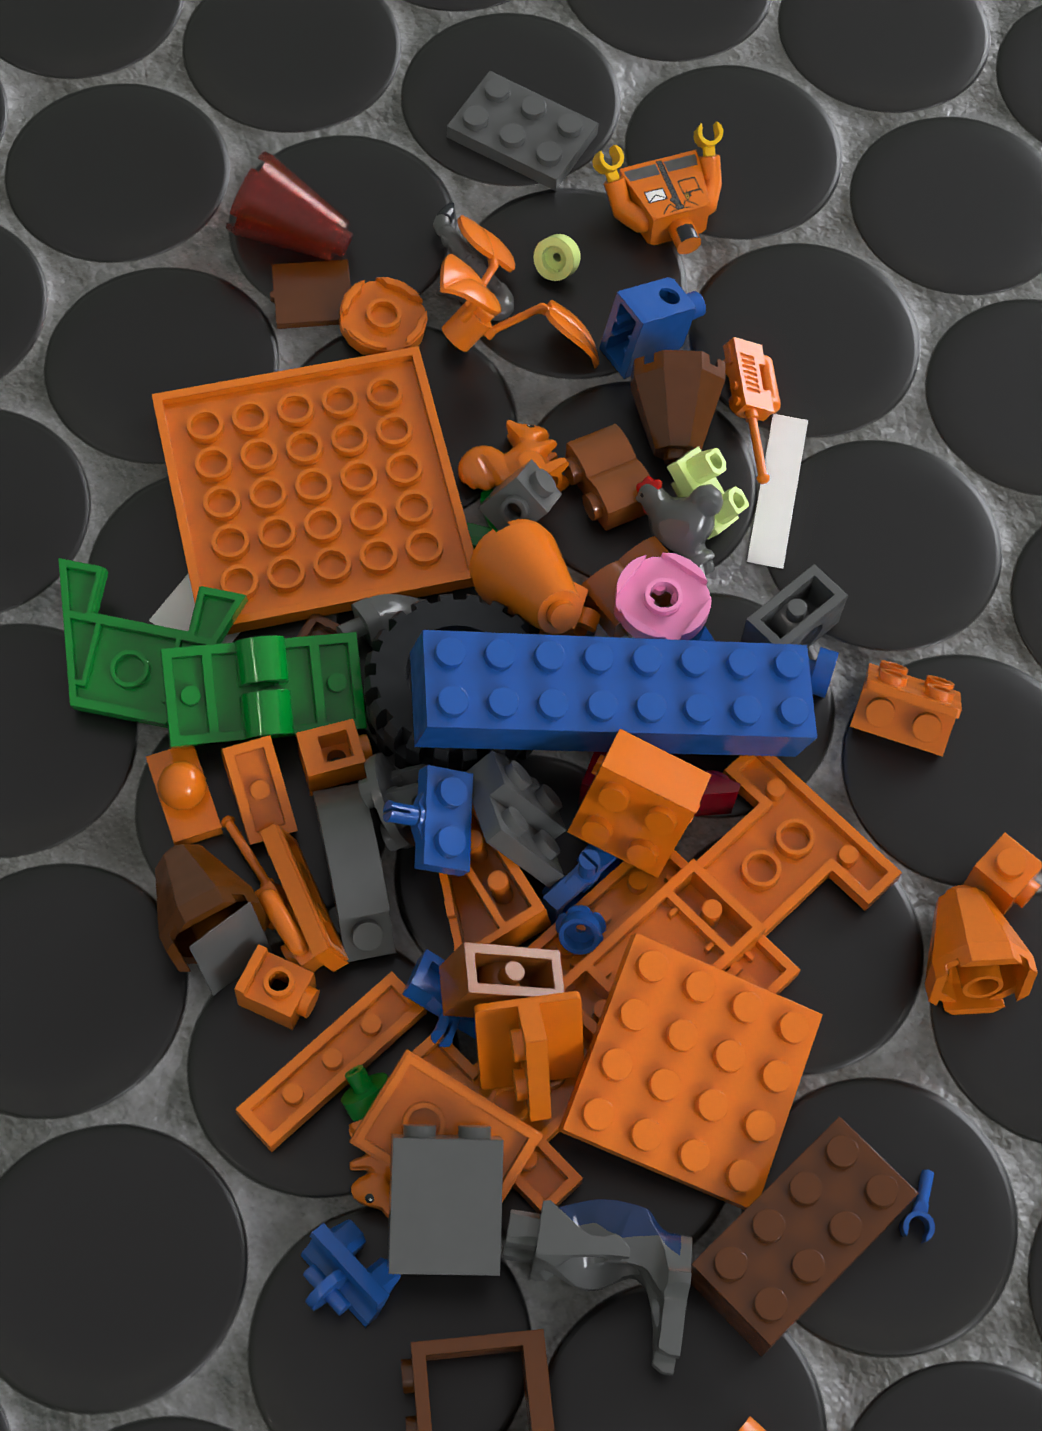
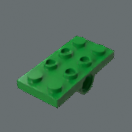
(261, 688)

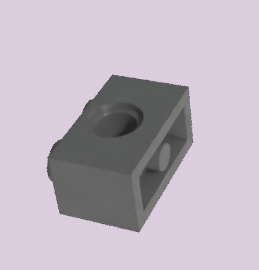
(798, 612)

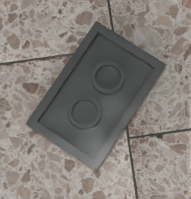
(522, 130)

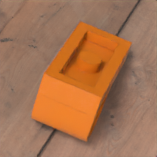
(258, 787)

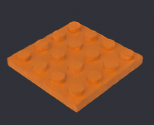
(691, 1072)

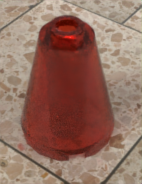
(287, 213)

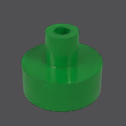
(362, 1091)

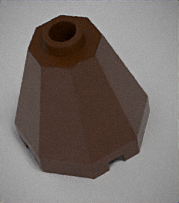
(676, 399)
(195, 897)

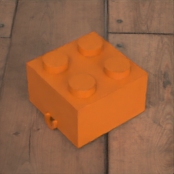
(639, 803)

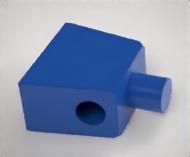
(648, 321)

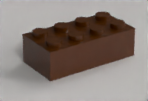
(800, 1235)

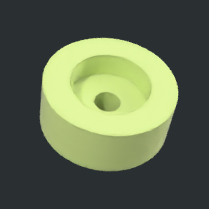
(556, 257)

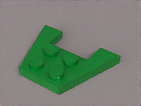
(117, 660)

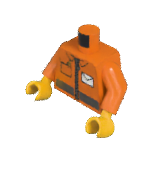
(667, 195)

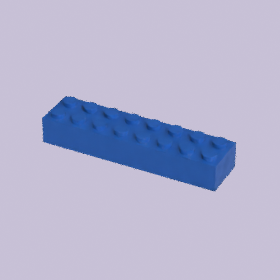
(583, 689)

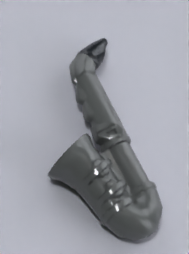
(460, 248)

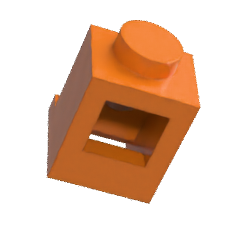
(331, 741)
(285, 1006)

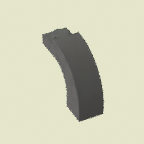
(355, 872)

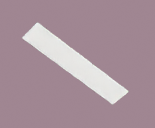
(778, 495)

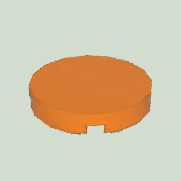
(382, 316)

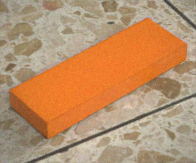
(304, 897)

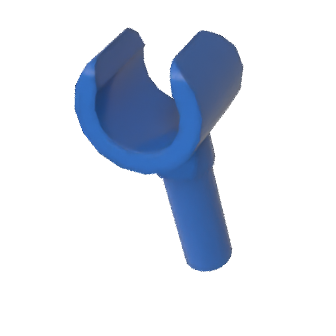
(921, 1207)

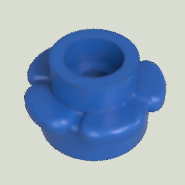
(577, 940)

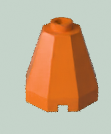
(975, 955)

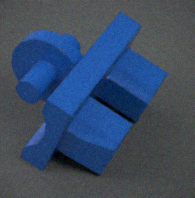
(341, 1278)

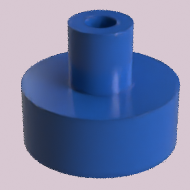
(822, 671)

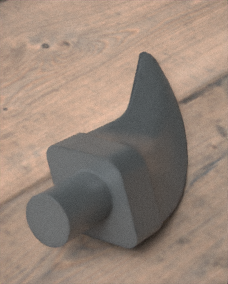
(373, 614)

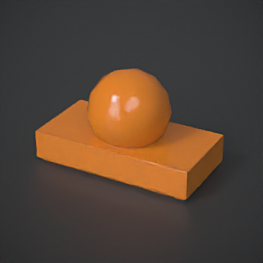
(184, 795)

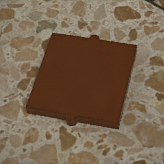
(309, 292)

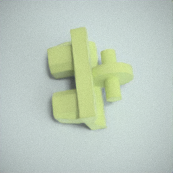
(700, 469)

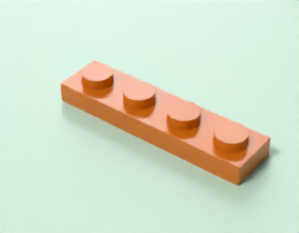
(321, 1066)

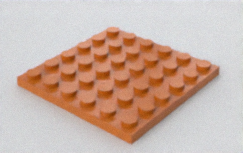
(315, 487)

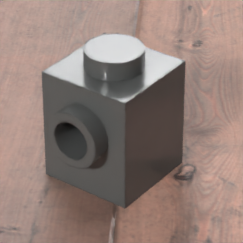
(523, 495)

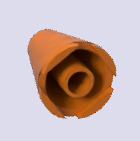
(526, 574)

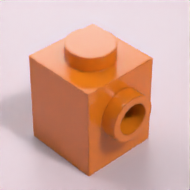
(1006, 874)

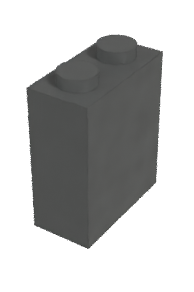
(445, 1201)

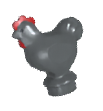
(682, 522)

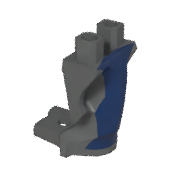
(602, 1245)

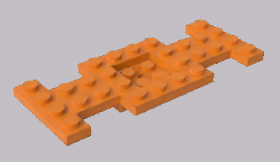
(705, 909)

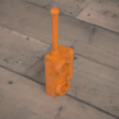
(752, 391)
(275, 906)

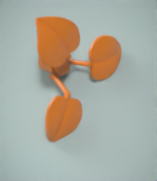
(474, 316)

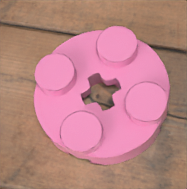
(655, 575)

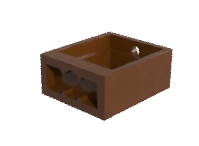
(534, 1368)

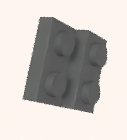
(518, 816)

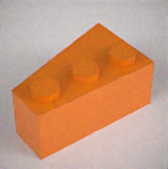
(492, 900)

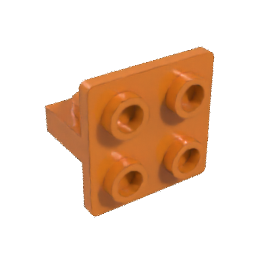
(907, 708)
(529, 1045)

